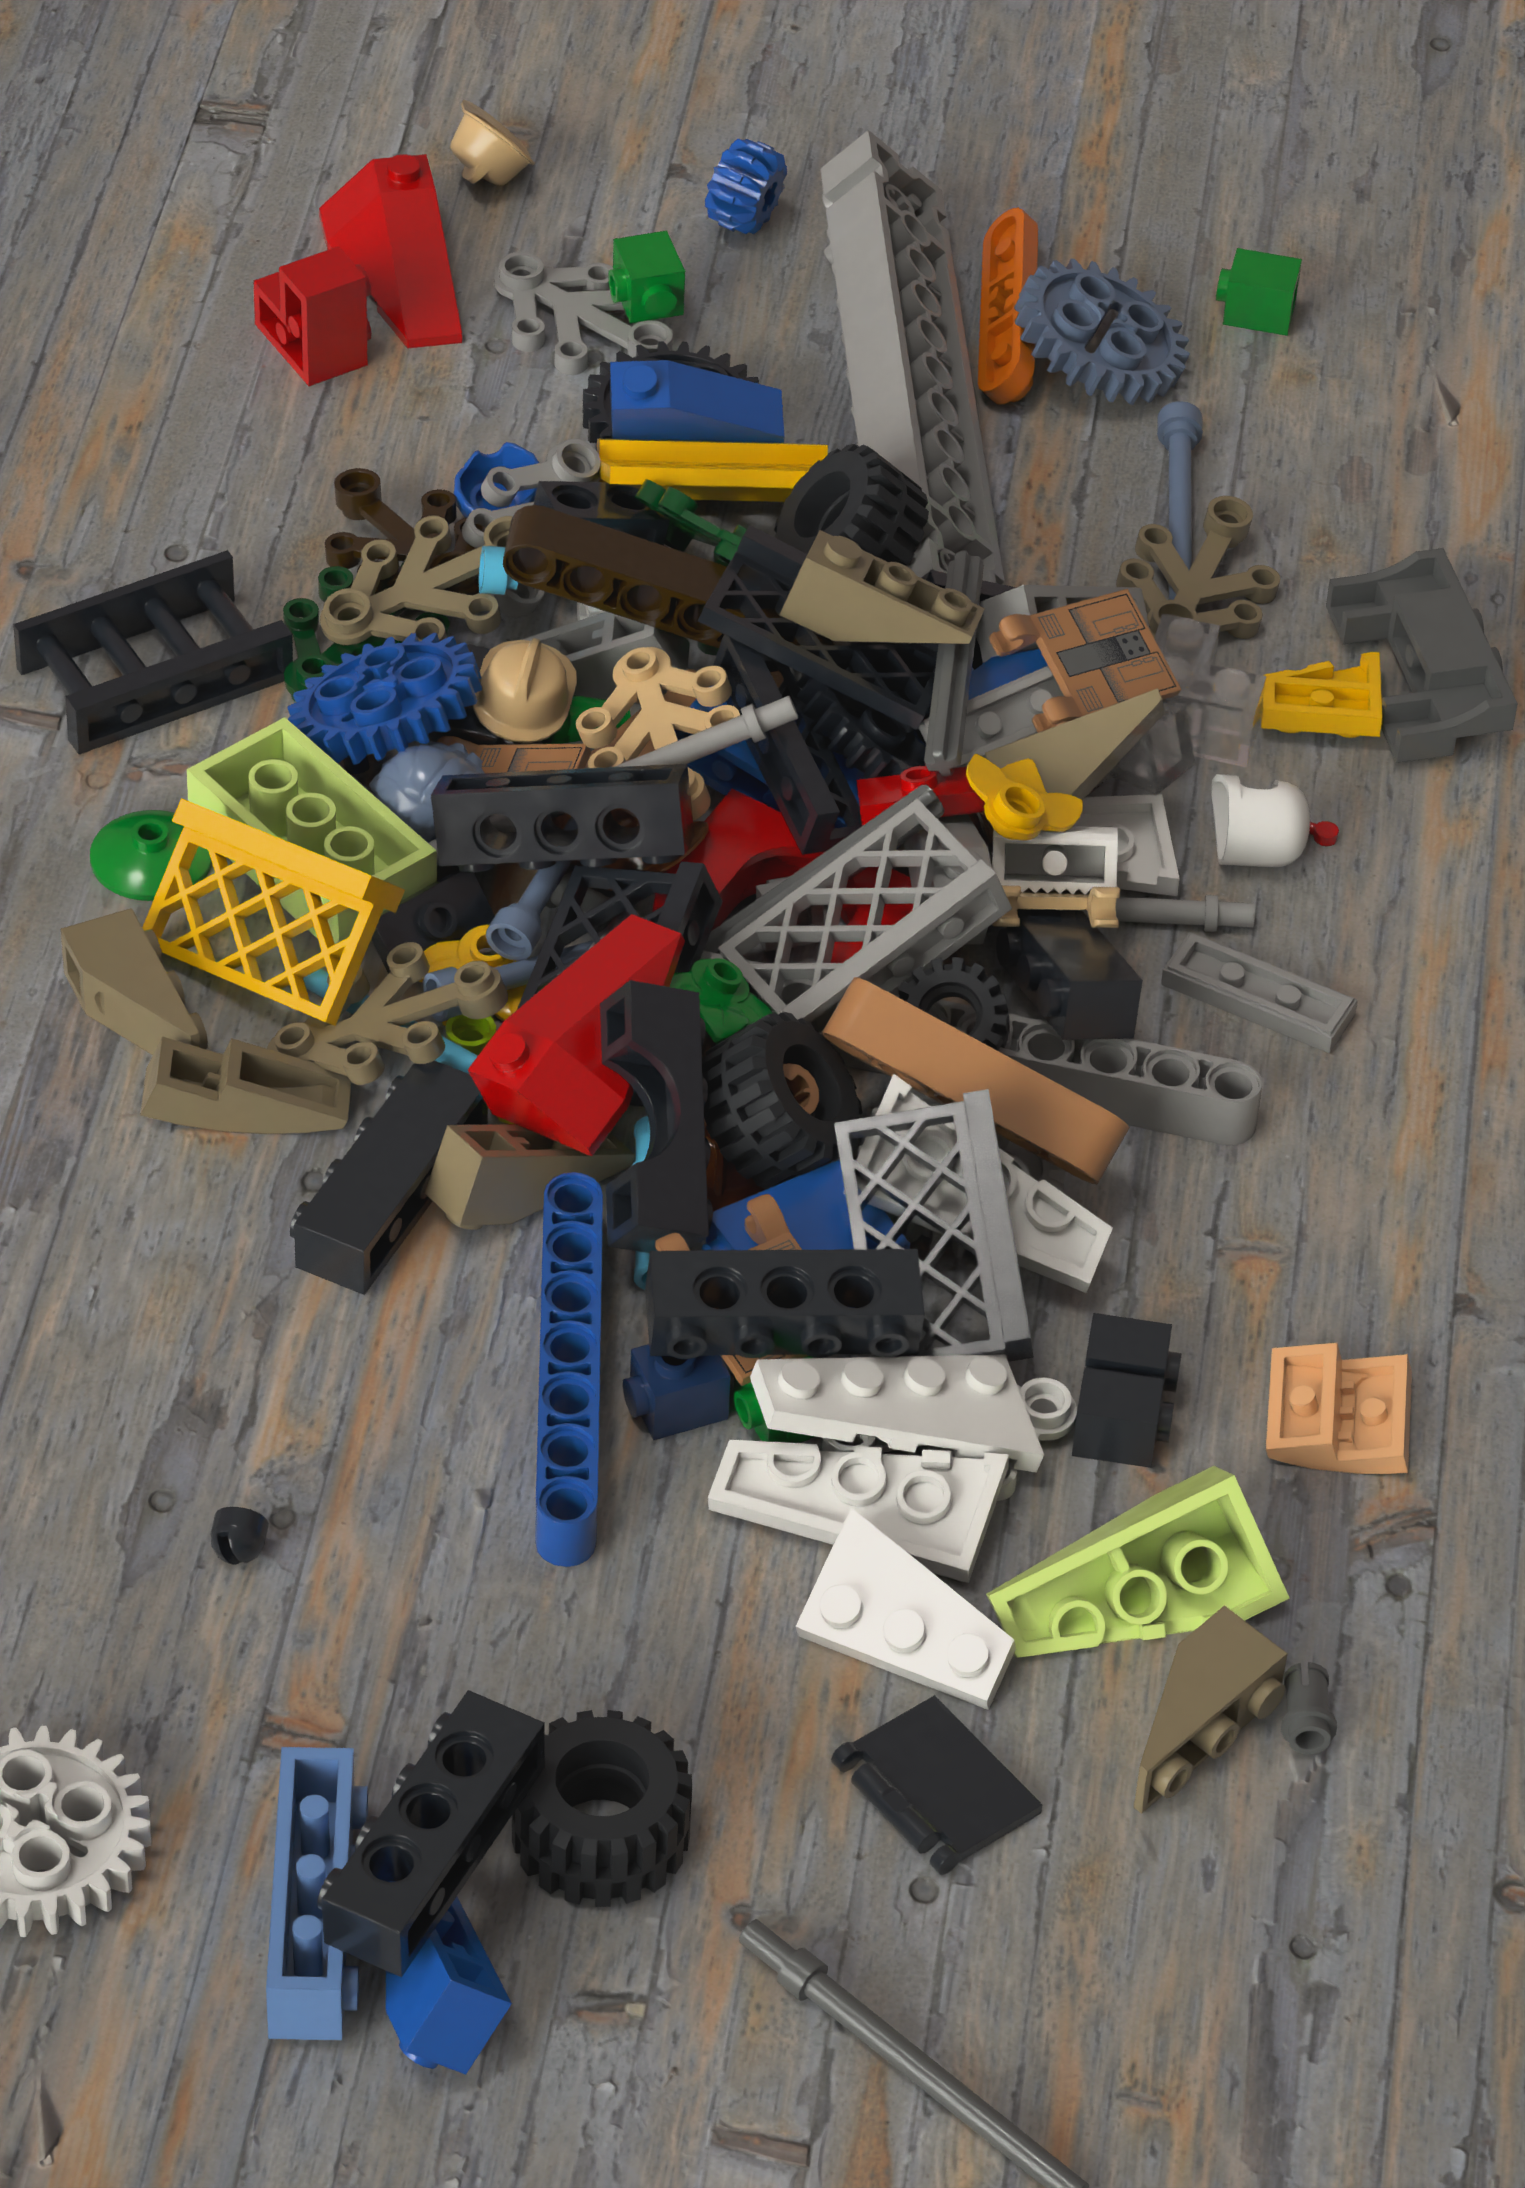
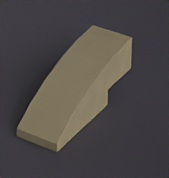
(243, 1090)

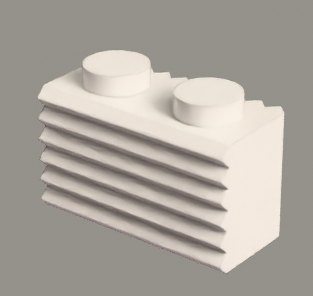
(1058, 860)

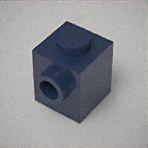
(676, 1392)

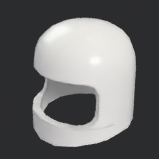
(1259, 824)

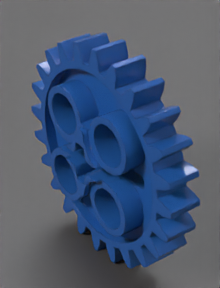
(387, 697)

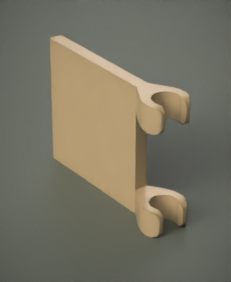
(1099, 903)

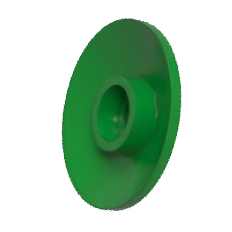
(135, 851)

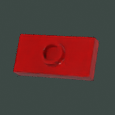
(952, 791)

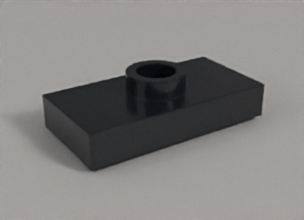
(434, 914)

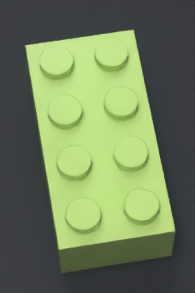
(306, 798)

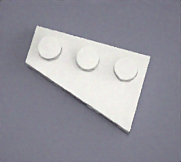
(903, 1618)

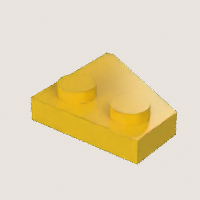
(1325, 699)

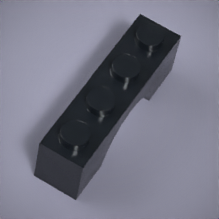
(655, 1043)

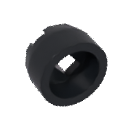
(238, 1534)

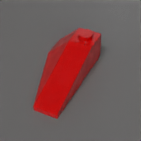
(394, 230)
(547, 1055)

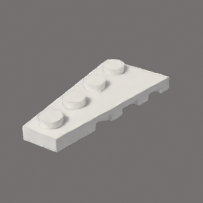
(904, 1401)
(924, 1503)

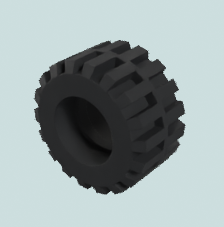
(857, 498)
(754, 1110)
(605, 1853)

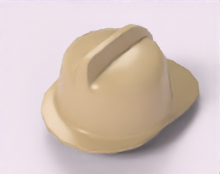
(487, 148)
(525, 690)

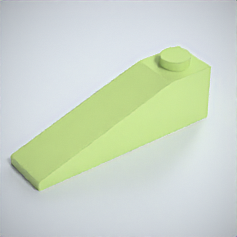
(1146, 1573)

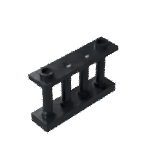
(170, 688)

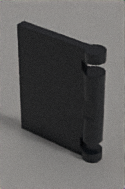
(937, 1783)

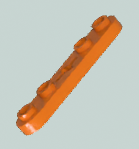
(1007, 262)

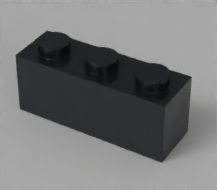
(1071, 974)

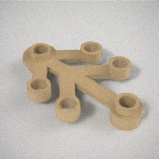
(645, 678)

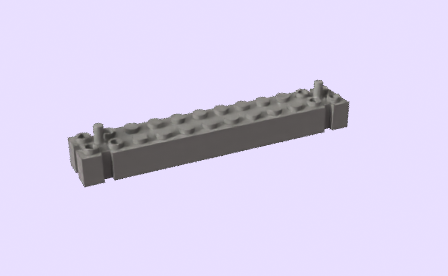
(909, 346)

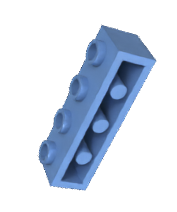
(314, 1834)

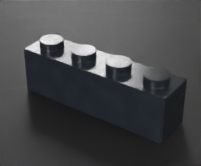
(381, 1182)

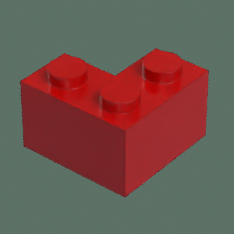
(316, 314)

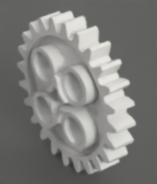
(45, 1829)

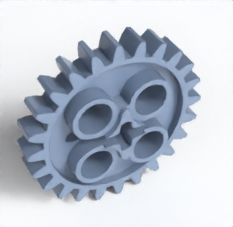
(1065, 309)

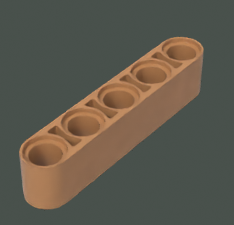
(948, 1063)

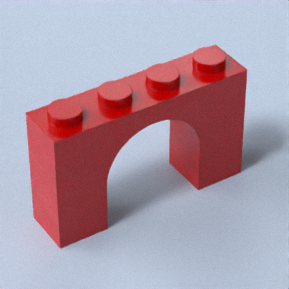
(754, 845)

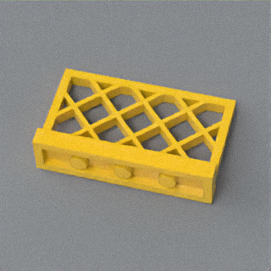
(710, 467)
(297, 869)

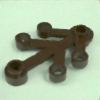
(360, 499)

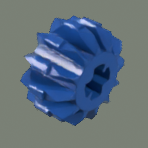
(746, 186)

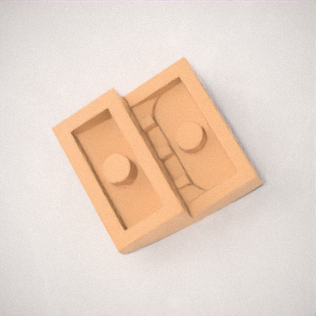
(1339, 1410)

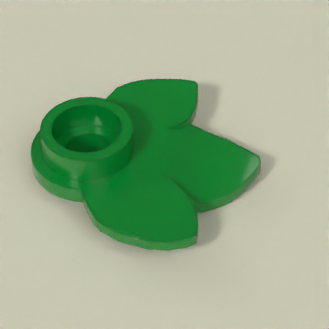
(723, 997)

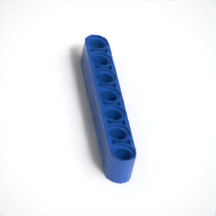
(569, 1371)

